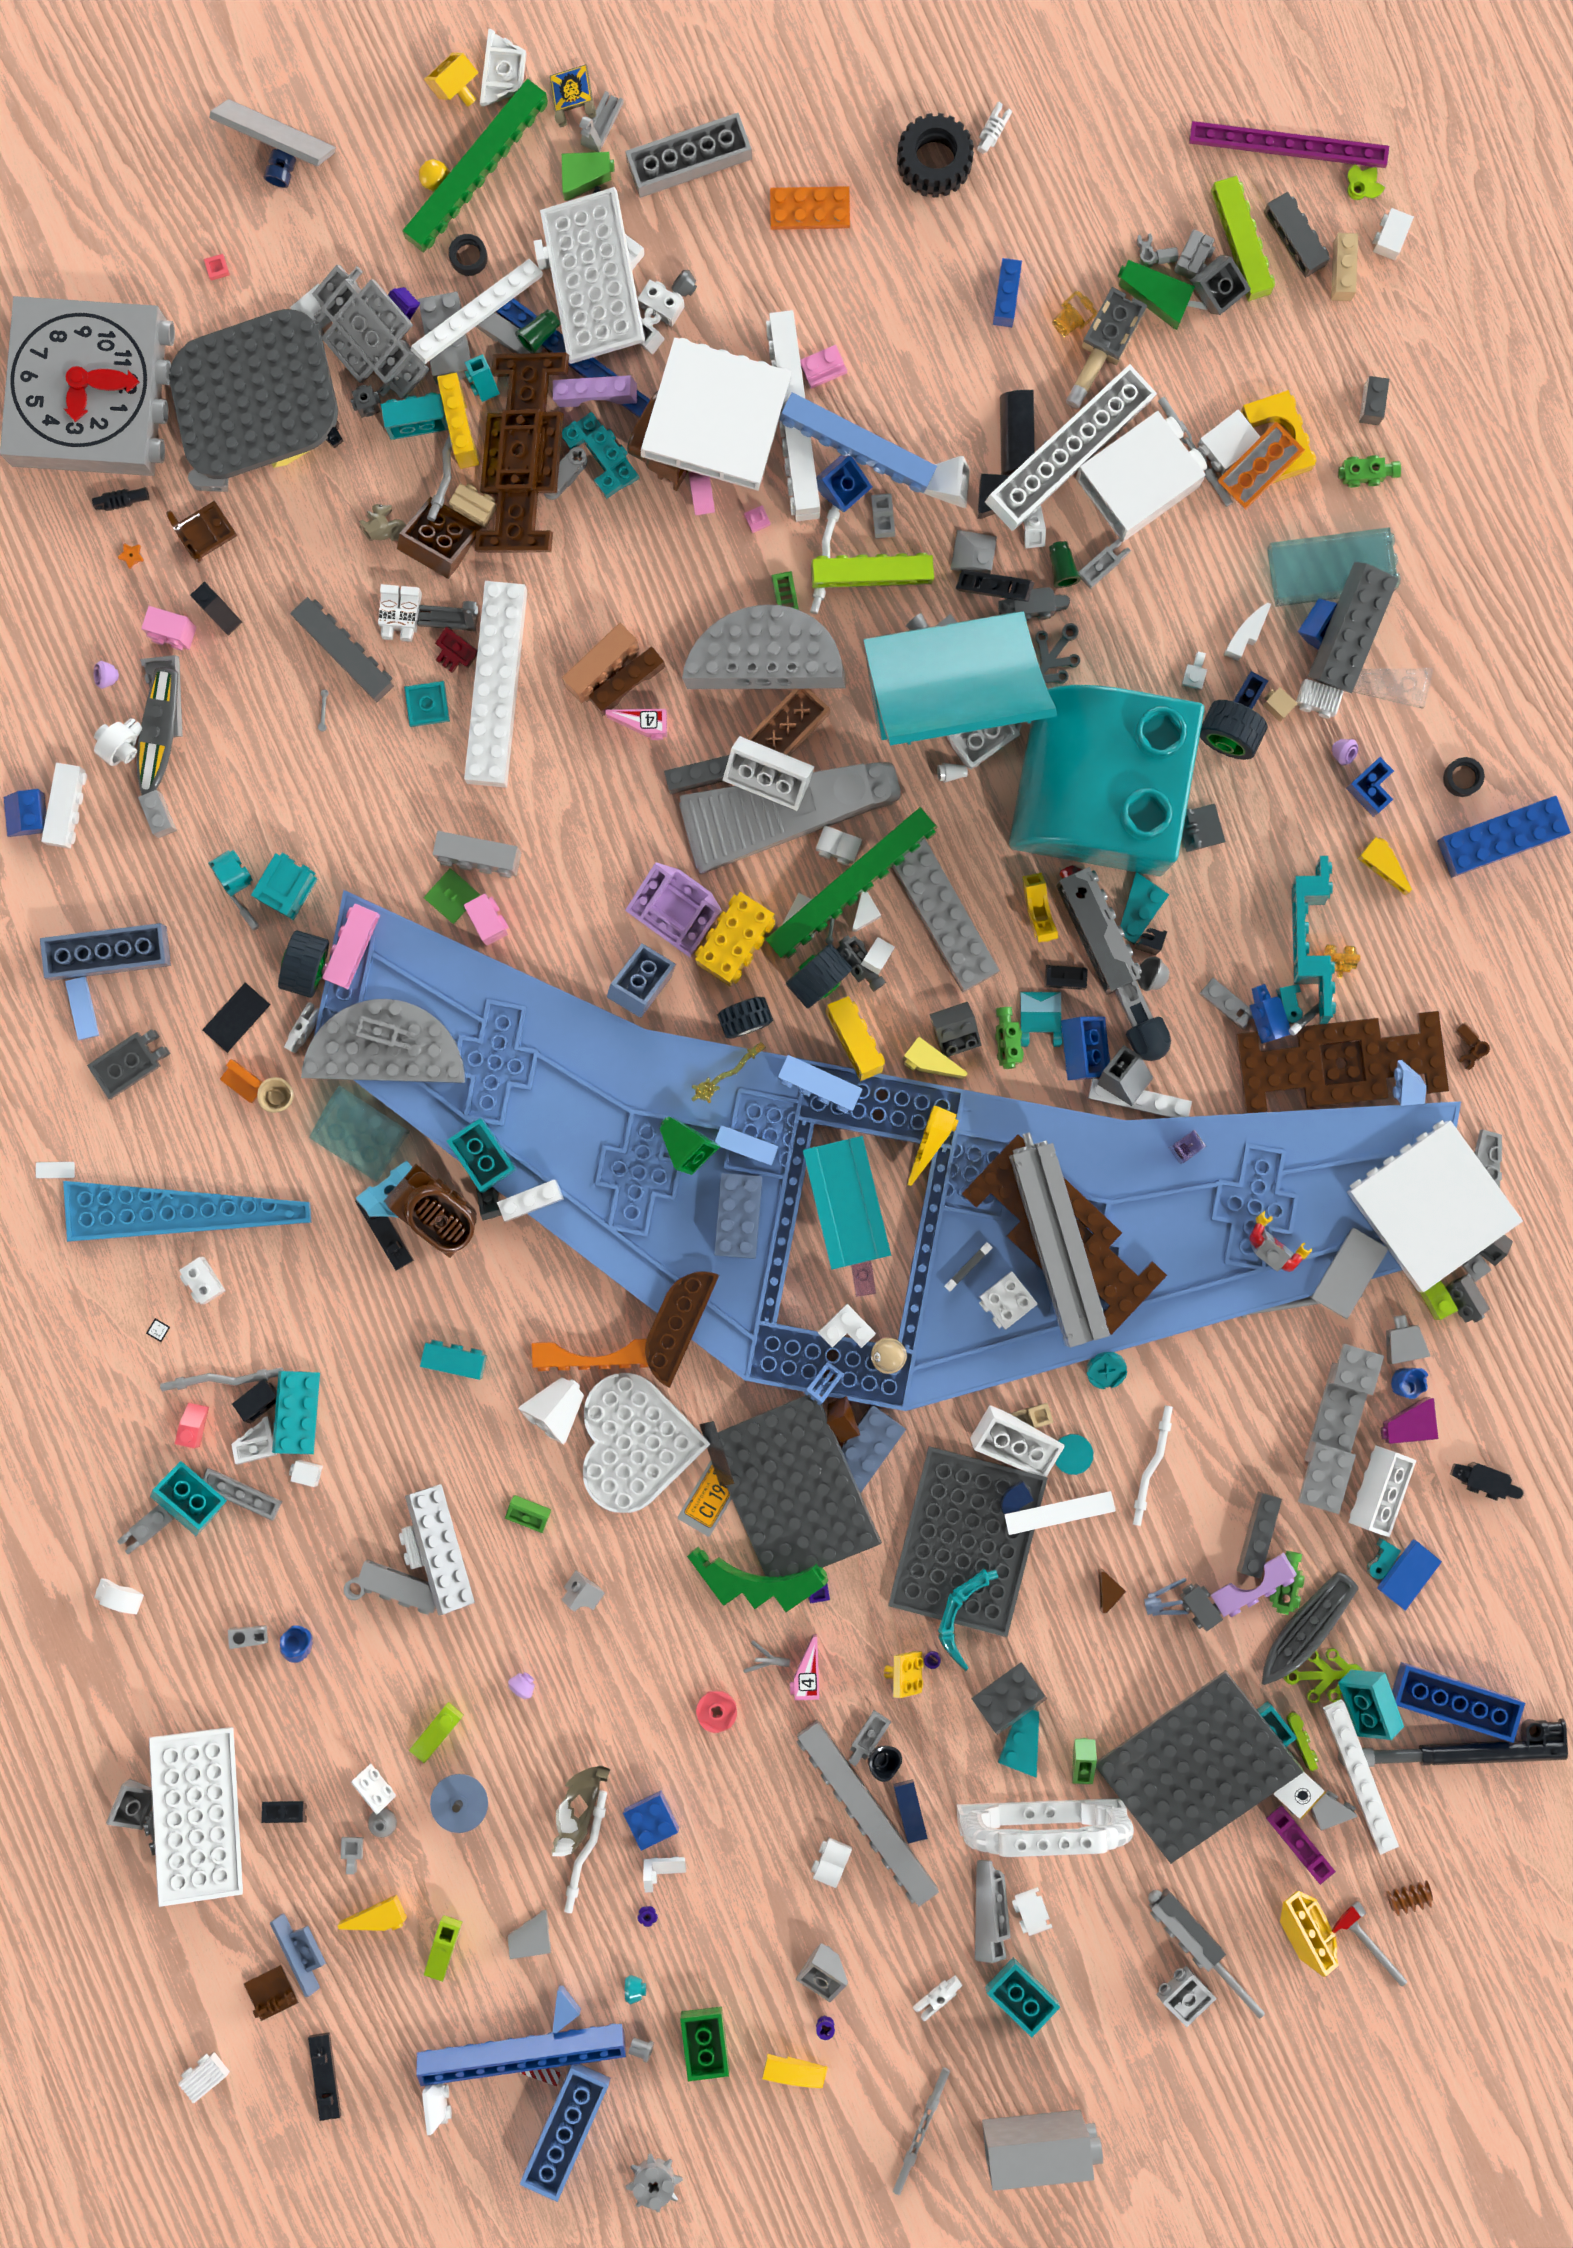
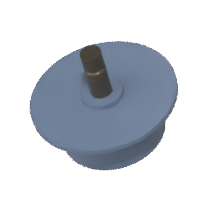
(459, 1803)

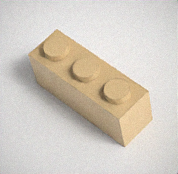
(1344, 267)

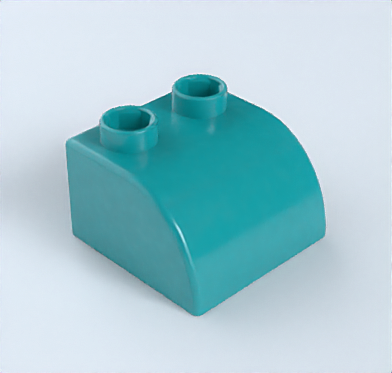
(1108, 778)

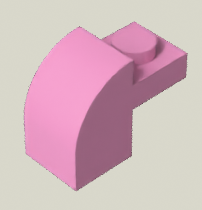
(701, 493)

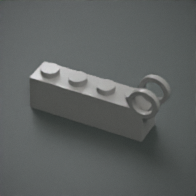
(394, 1585)

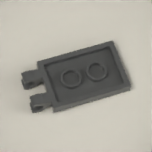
(127, 1063)

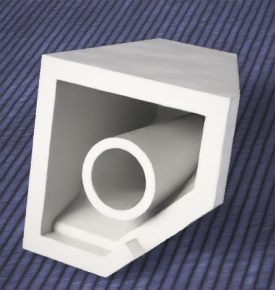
(554, 1408)

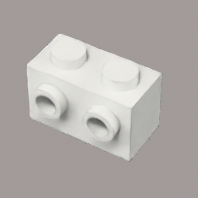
(665, 303)
(201, 1281)

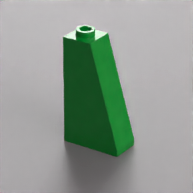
(1160, 292)

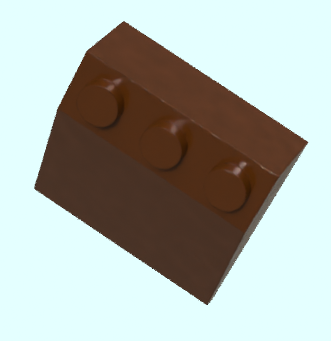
(439, 542)

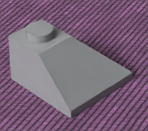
(973, 552)
(823, 1973)

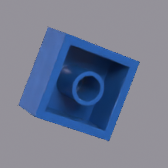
(651, 1820)

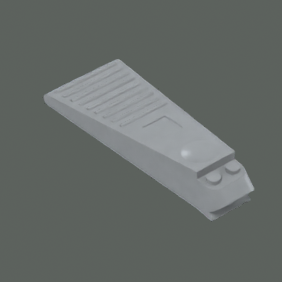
(737, 823)

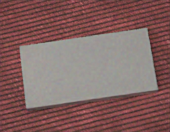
(1349, 1273)

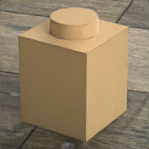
(1279, 703)

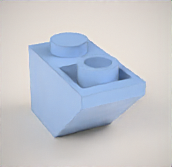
(1409, 1086)

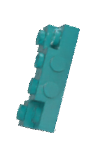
(605, 450)

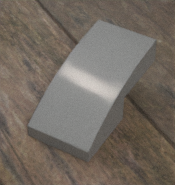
(883, 515)

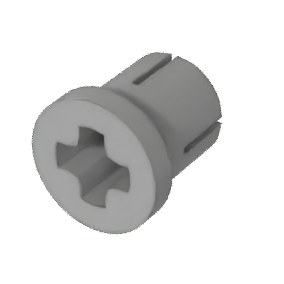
(641, 2049)

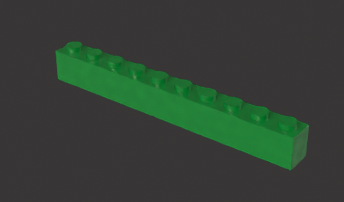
(475, 166)
(851, 883)

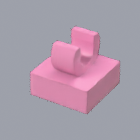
(757, 519)

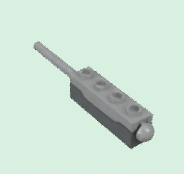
(1195, 1939)

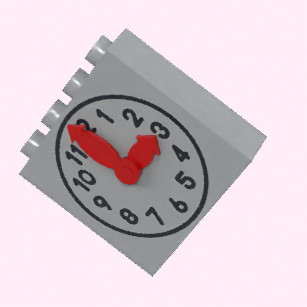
(86, 386)

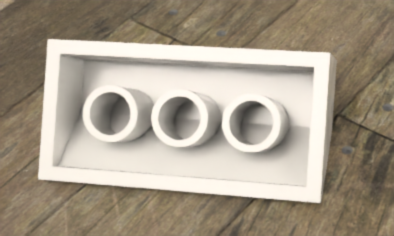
(768, 773)
(1382, 1491)

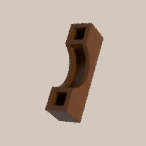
(637, 671)

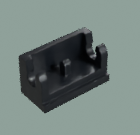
(1152, 943)
(1066, 977)
(256, 1401)
(284, 1812)

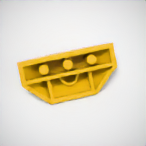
(1309, 1932)

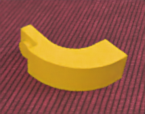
(1038, 908)

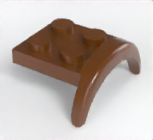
(203, 530)

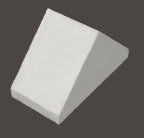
(866, 912)

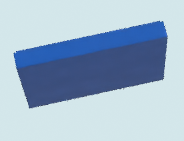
(1409, 1574)

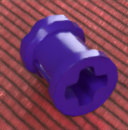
(822, 2033)

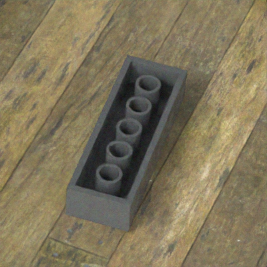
(1353, 627)

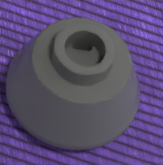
(684, 283)

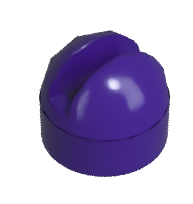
(931, 1663)

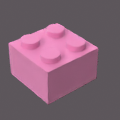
(168, 628)
(486, 920)

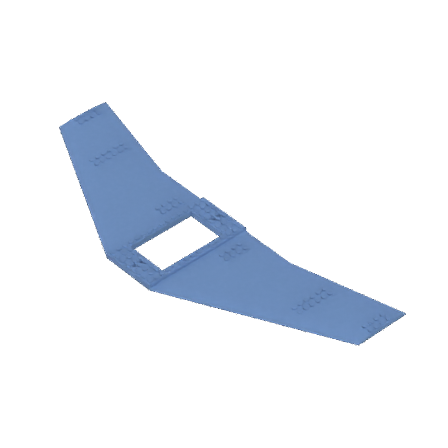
(584, 1104)

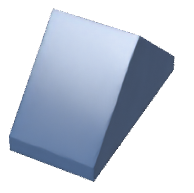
(565, 2010)

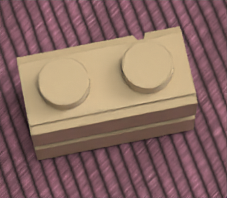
(473, 505)

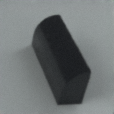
(1016, 429)

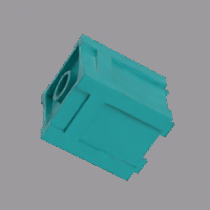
(285, 885)

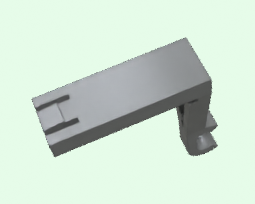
(596, 130)

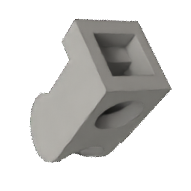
(203, 483)
(247, 1636)

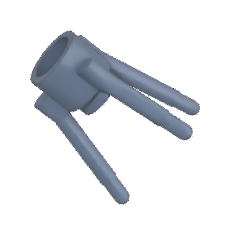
(1155, 1606)

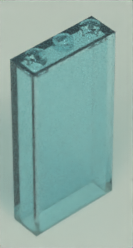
(1320, 565)

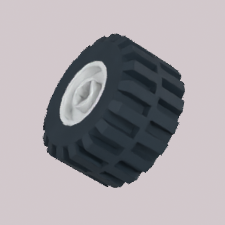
(745, 1017)

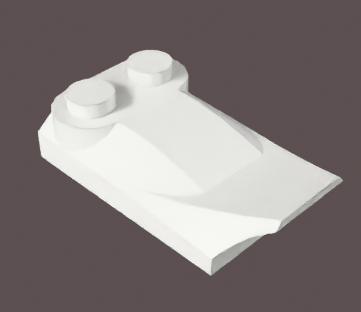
(980, 744)

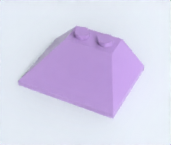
(674, 907)

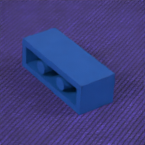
(1007, 292)

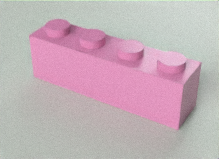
(350, 946)

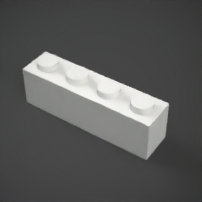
(63, 805)

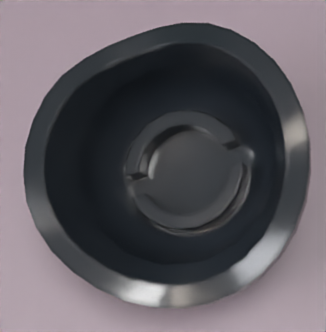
(884, 1762)

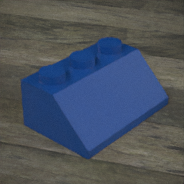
(1085, 1047)

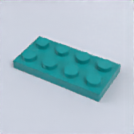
(296, 1412)

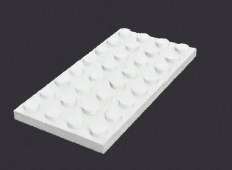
(592, 275)
(195, 1816)

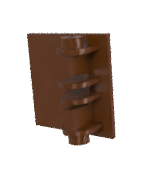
(270, 1993)

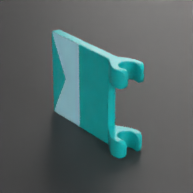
(1040, 1015)

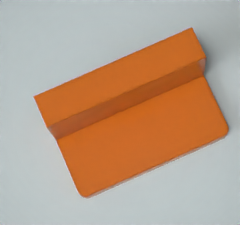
(241, 1081)

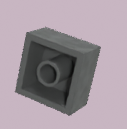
(1220, 284)

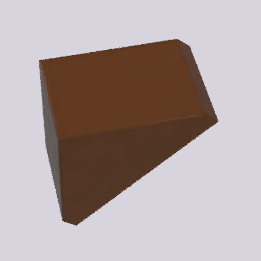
(842, 1420)
(1109, 1591)

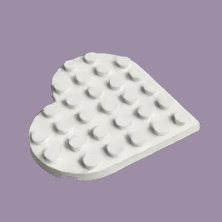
(637, 1444)

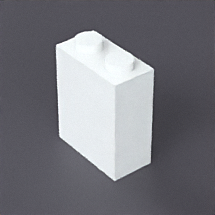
(1228, 441)

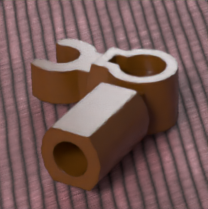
(1479, 1048)

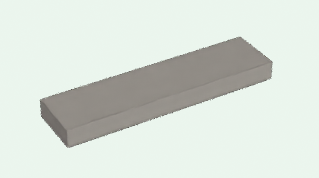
(242, 1494)

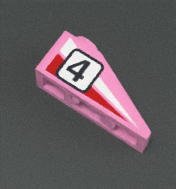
(643, 721)
(806, 1677)

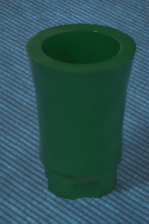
(538, 331)
(1063, 565)

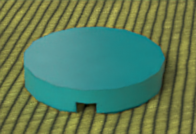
(1106, 1370)
(1076, 1455)

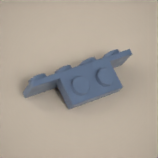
(300, 1952)

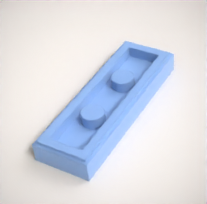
(82, 1008)
(746, 1145)

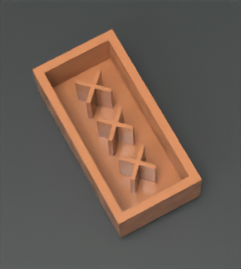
(601, 663)
(791, 722)

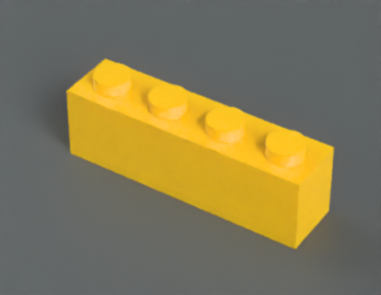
(855, 1038)

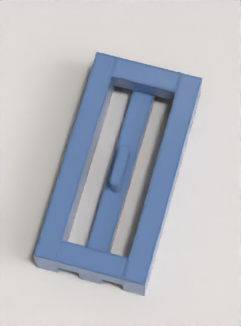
(814, 1395)

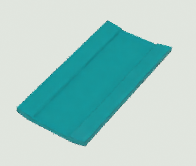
(847, 1202)

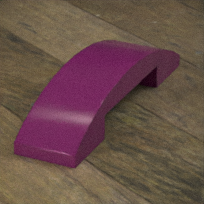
(1300, 1844)

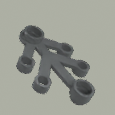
(1049, 659)

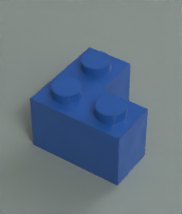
(1367, 787)

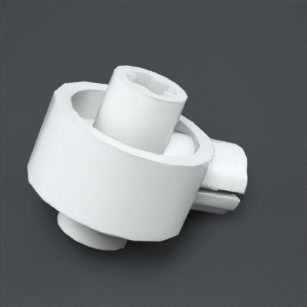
(117, 742)

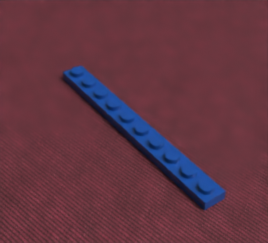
(588, 368)

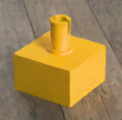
(451, 78)

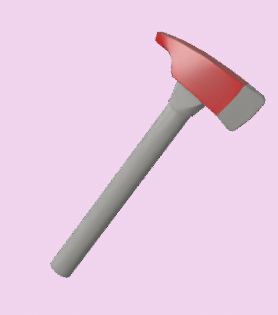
(1349, 1921)

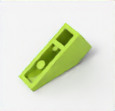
(1439, 1301)
(436, 1732)

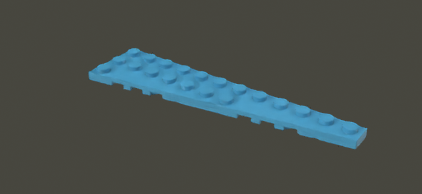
(127, 1211)

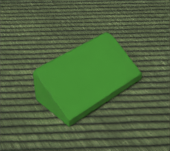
(528, 1513)

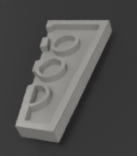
(172, 662)
(1490, 1153)

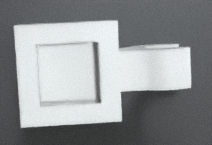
(1195, 674)

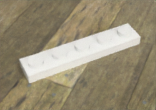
(1147, 1102)

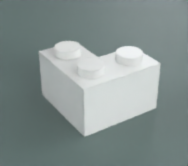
(847, 1322)

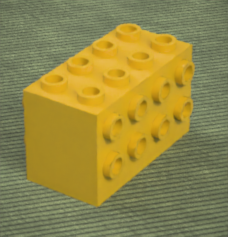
(735, 939)

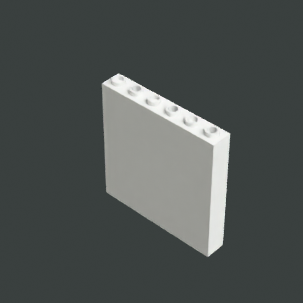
(716, 413)
(1434, 1205)

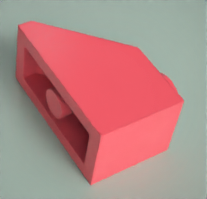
(192, 1426)

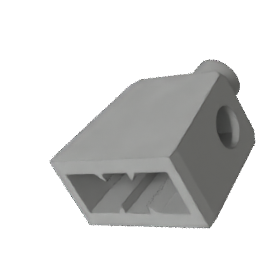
(1405, 1342)

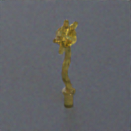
(706, 1089)

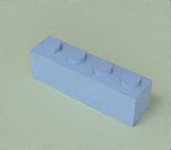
(819, 1083)

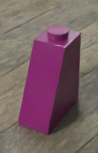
(1412, 1423)

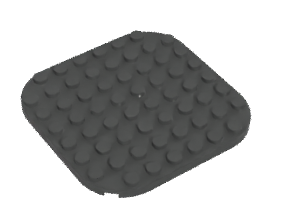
(253, 394)

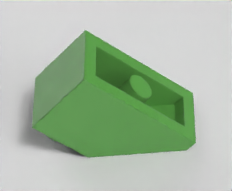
(1084, 1761)

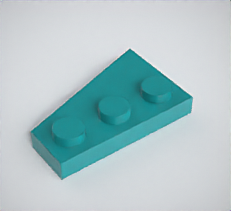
(1141, 907)
(1021, 1745)

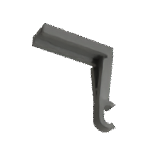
(453, 618)

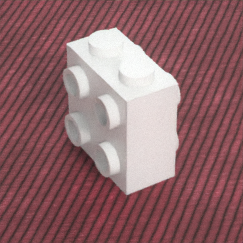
(1007, 1301)

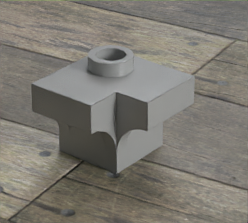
(581, 1592)

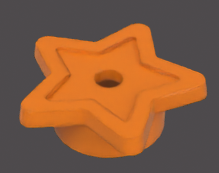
(135, 550)

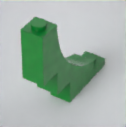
(730, 1582)

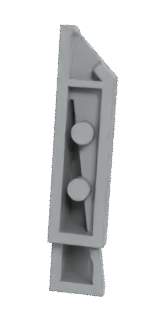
(991, 1913)

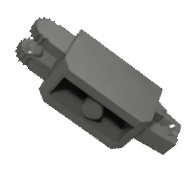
(1041, 604)

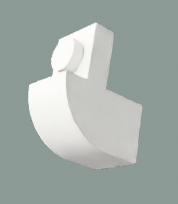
(118, 1597)

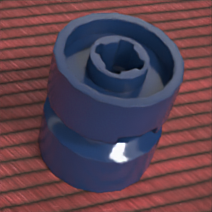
(279, 169)

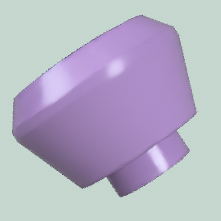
(105, 674)
(1345, 751)
(522, 1685)

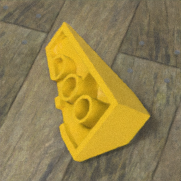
(936, 1132)

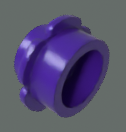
(648, 1910)

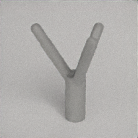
(771, 1660)

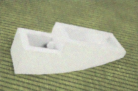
(1247, 633)

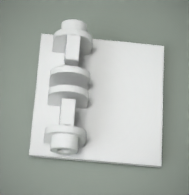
(373, 1788)

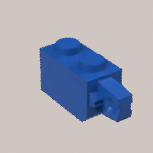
(1268, 1015)

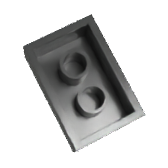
(1009, 1698)

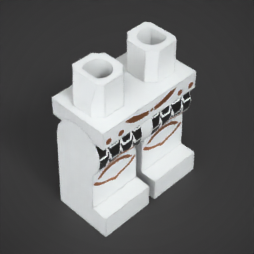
(399, 611)

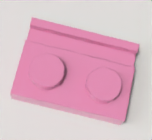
(823, 366)

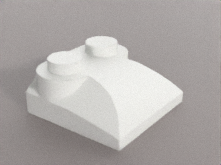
(436, 2106)

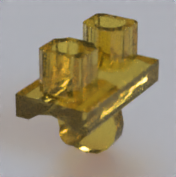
(1343, 961)

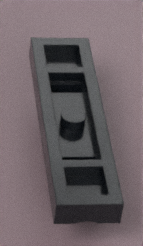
(994, 585)
(389, 1240)
(324, 2076)

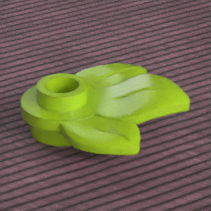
(1365, 182)

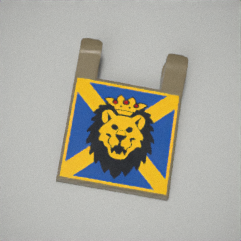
(570, 91)

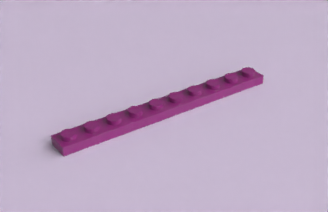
(1289, 144)

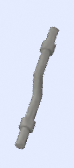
(438, 499)
(182, 1382)

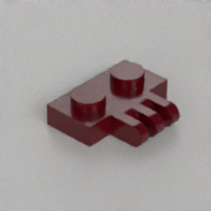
(455, 650)

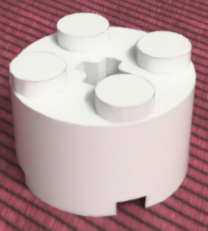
(1032, 1912)

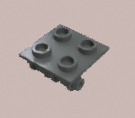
(1202, 828)

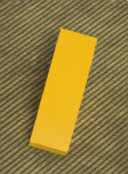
(794, 2072)

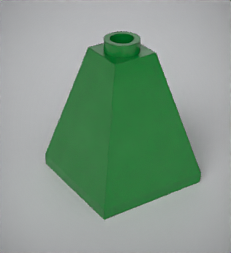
(686, 1146)

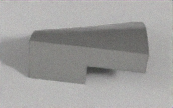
(530, 1938)

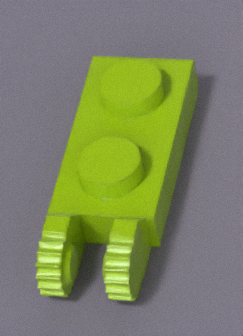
(1308, 1756)

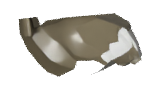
(574, 1829)

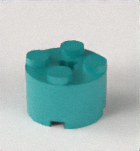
(229, 872)

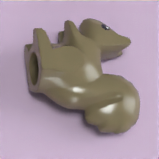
(378, 527)

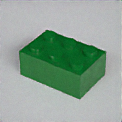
(704, 2043)

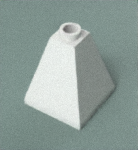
(950, 482)

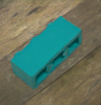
(453, 1359)

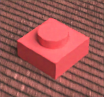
(216, 267)

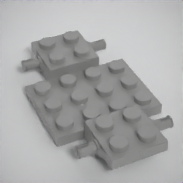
(368, 332)

